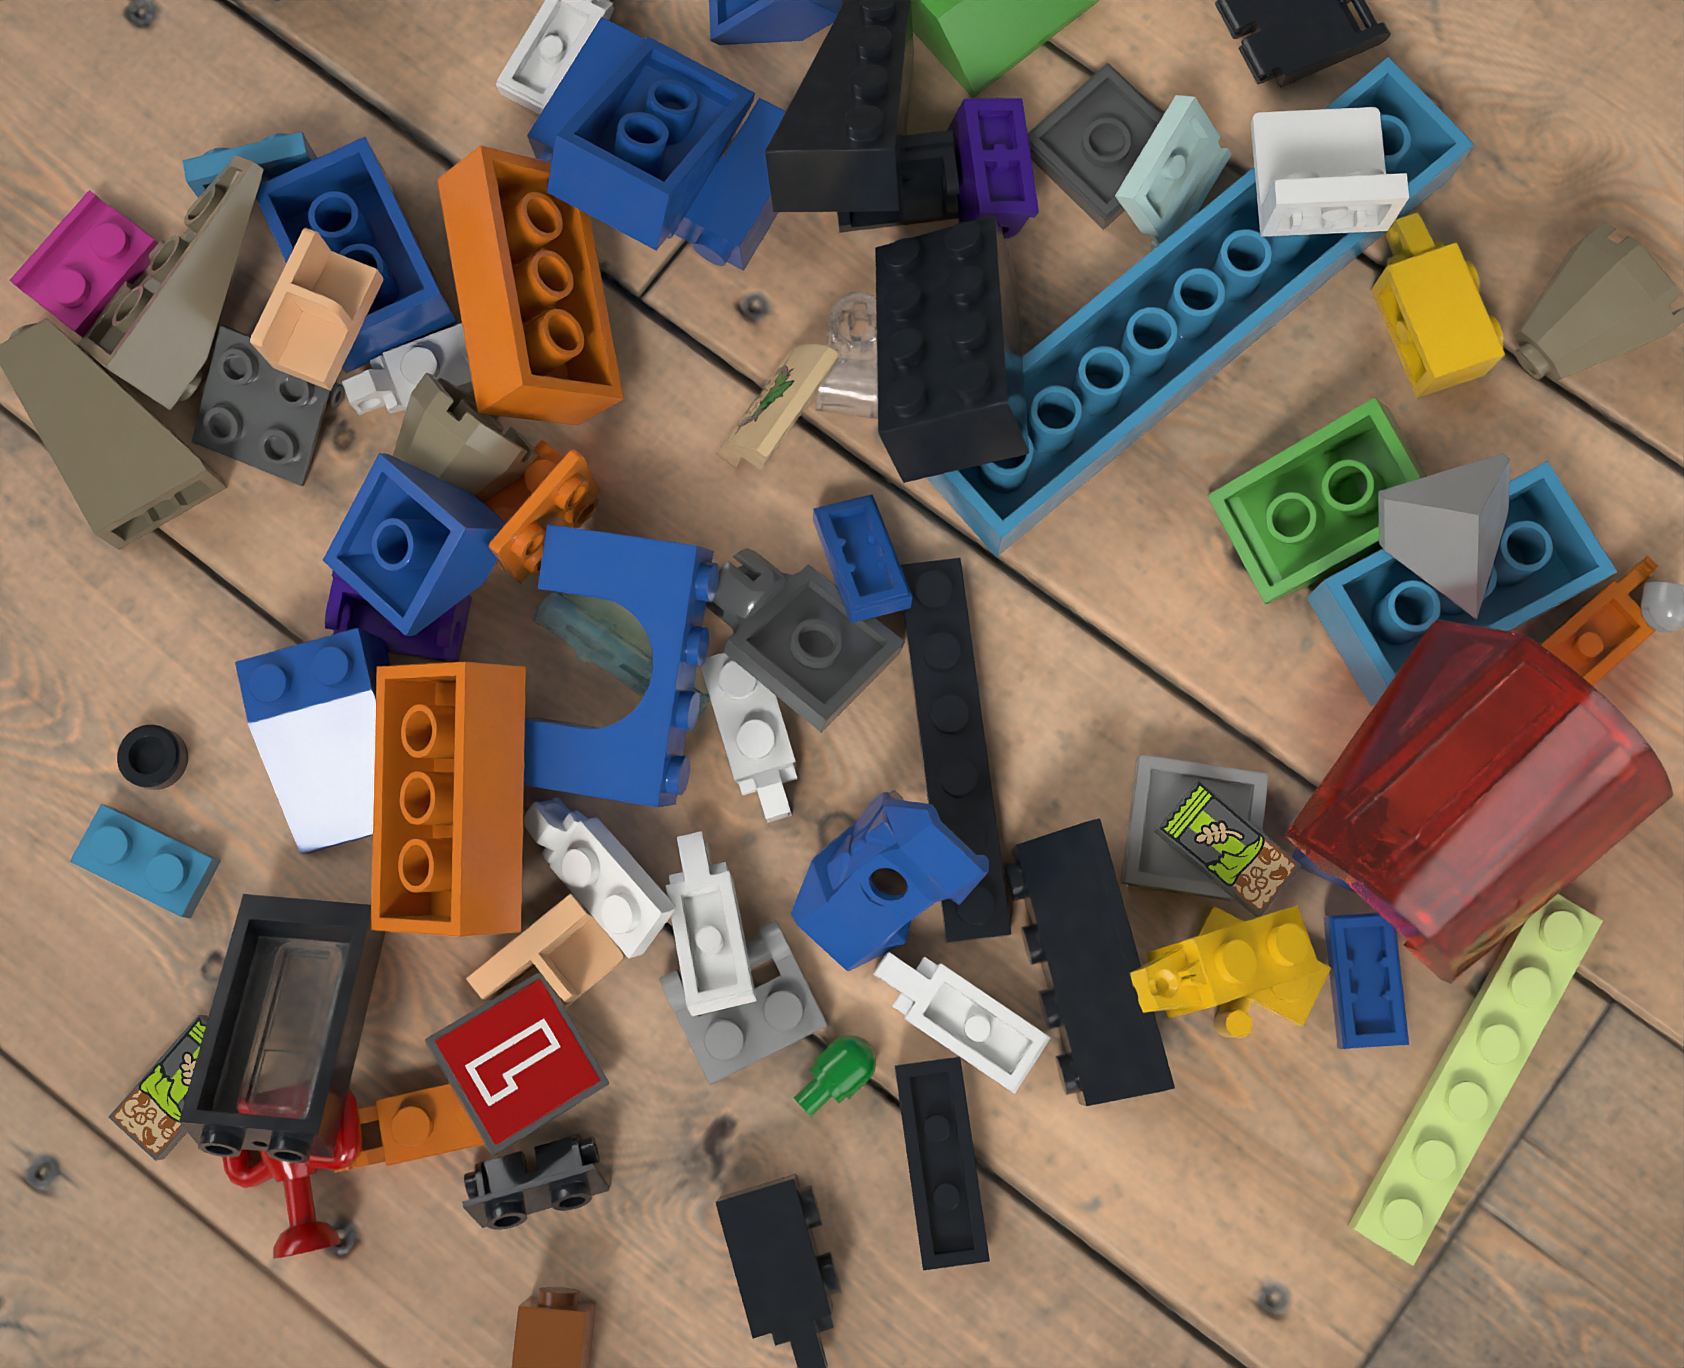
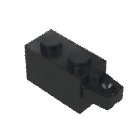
(779, 1267)

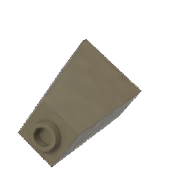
(106, 445)

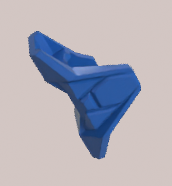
(844, 907)

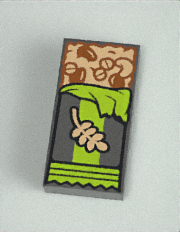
(1228, 848)
(155, 1104)

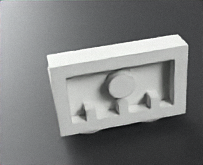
(1323, 172)

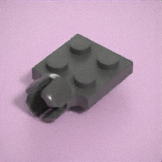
(799, 637)

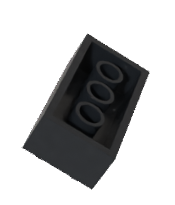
(949, 351)

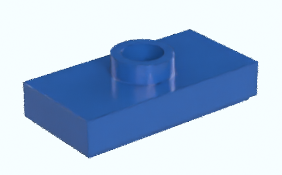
(862, 558)
(1365, 981)

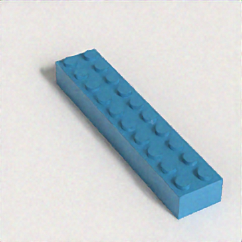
(1182, 321)

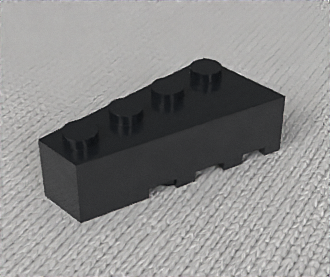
(849, 117)

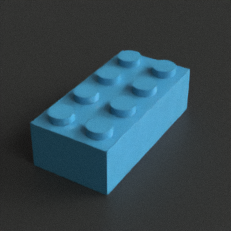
(1384, 609)

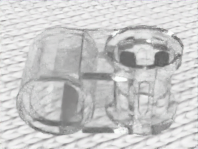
(853, 381)

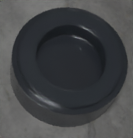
(152, 757)

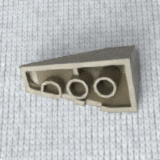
(165, 326)

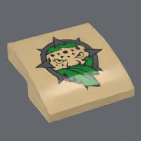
(778, 405)

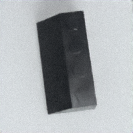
(1087, 960)

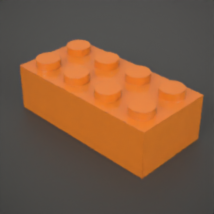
(527, 292)
(448, 799)

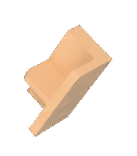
(315, 311)
(562, 946)

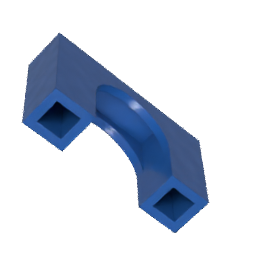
(736, 198)
(667, 593)

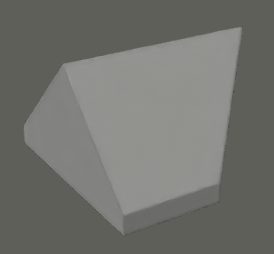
(1449, 527)

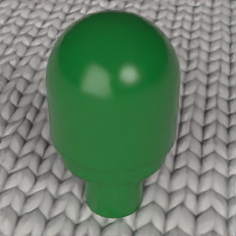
(838, 1073)

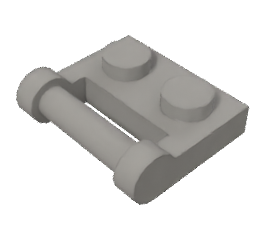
(749, 1032)

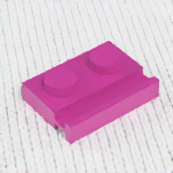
(85, 263)

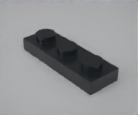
(941, 1163)

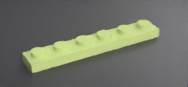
(1473, 1078)

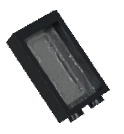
(283, 1029)

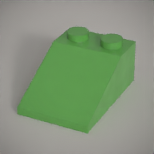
(1316, 501)

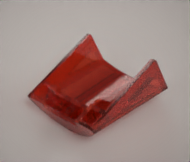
(1478, 792)

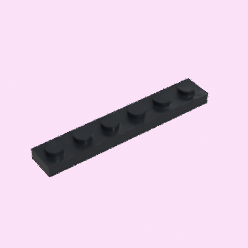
(954, 738)

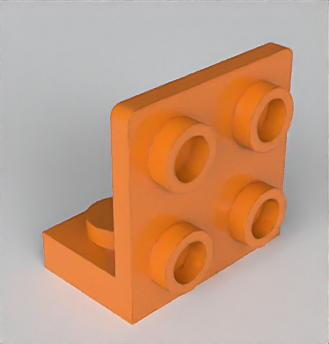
(550, 492)

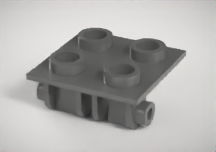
(260, 411)

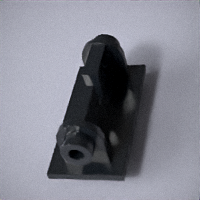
(506, 1193)

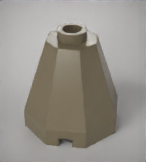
(1597, 307)
(457, 443)

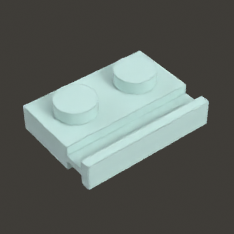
(1173, 171)

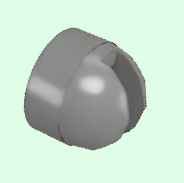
(1663, 606)

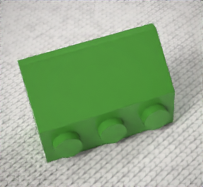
(989, 37)

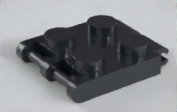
(1299, 35)

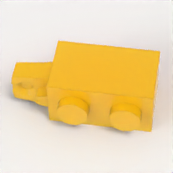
(1435, 310)
(1226, 964)

